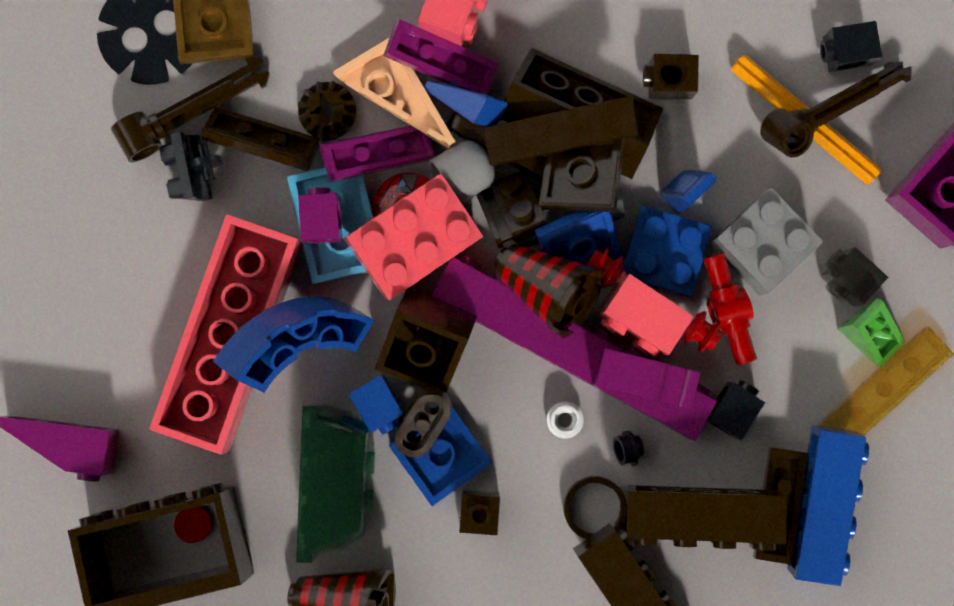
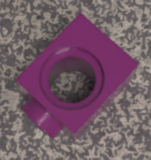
(320, 216)

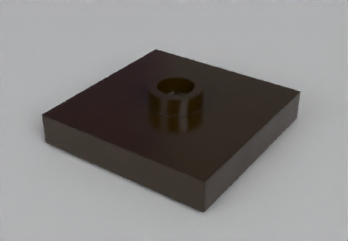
(583, 178)

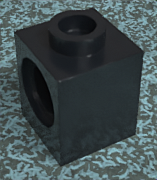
(851, 46)
(736, 409)

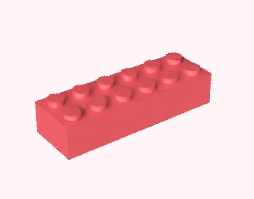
(243, 278)

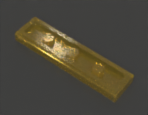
(890, 384)

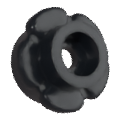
(628, 448)

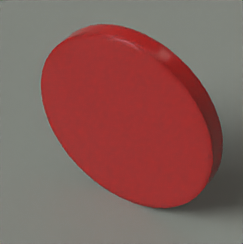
(192, 525)

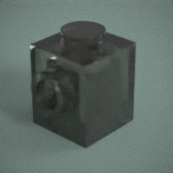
(852, 276)

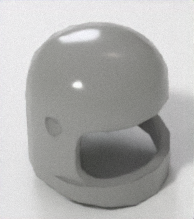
(464, 168)

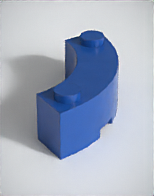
(281, 332)

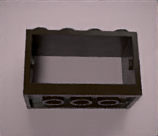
(93, 565)

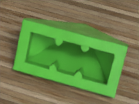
(874, 332)

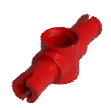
(731, 307)

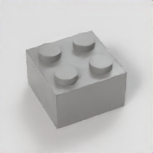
(766, 242)

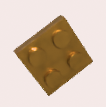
(213, 30)

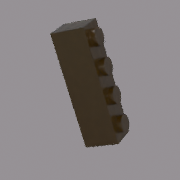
(616, 571)

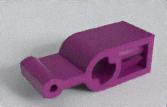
(646, 378)

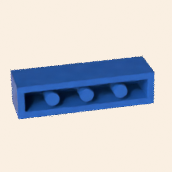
(829, 504)

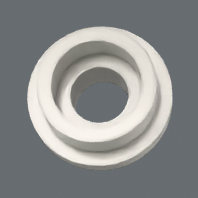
(576, 423)

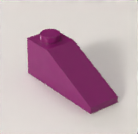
(70, 446)

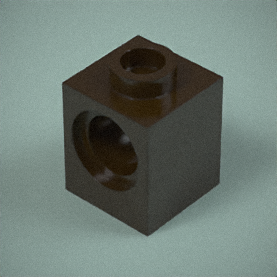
(683, 65)
(479, 512)

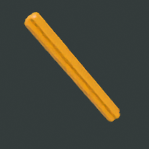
(825, 136)

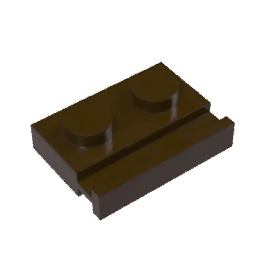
(511, 209)

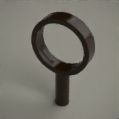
(593, 479)

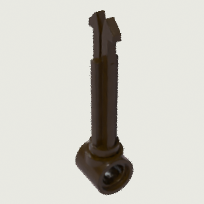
(795, 130)
(140, 135)

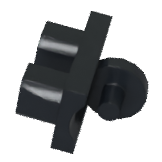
(193, 166)

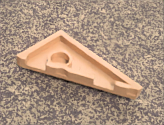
(395, 90)

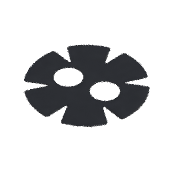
(149, 62)

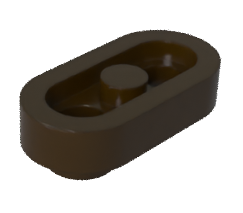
(423, 419)

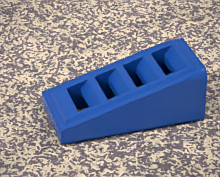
(474, 106)
(687, 189)

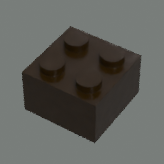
(425, 341)

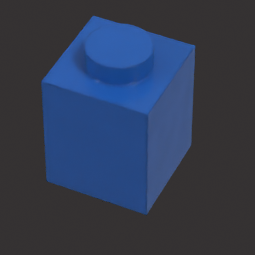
(377, 405)

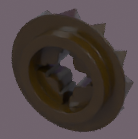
(341, 118)

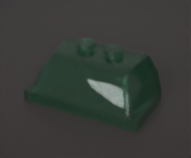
(332, 481)

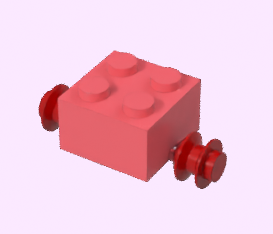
(646, 314)

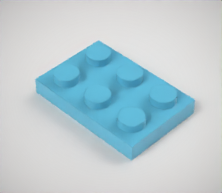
(336, 259)

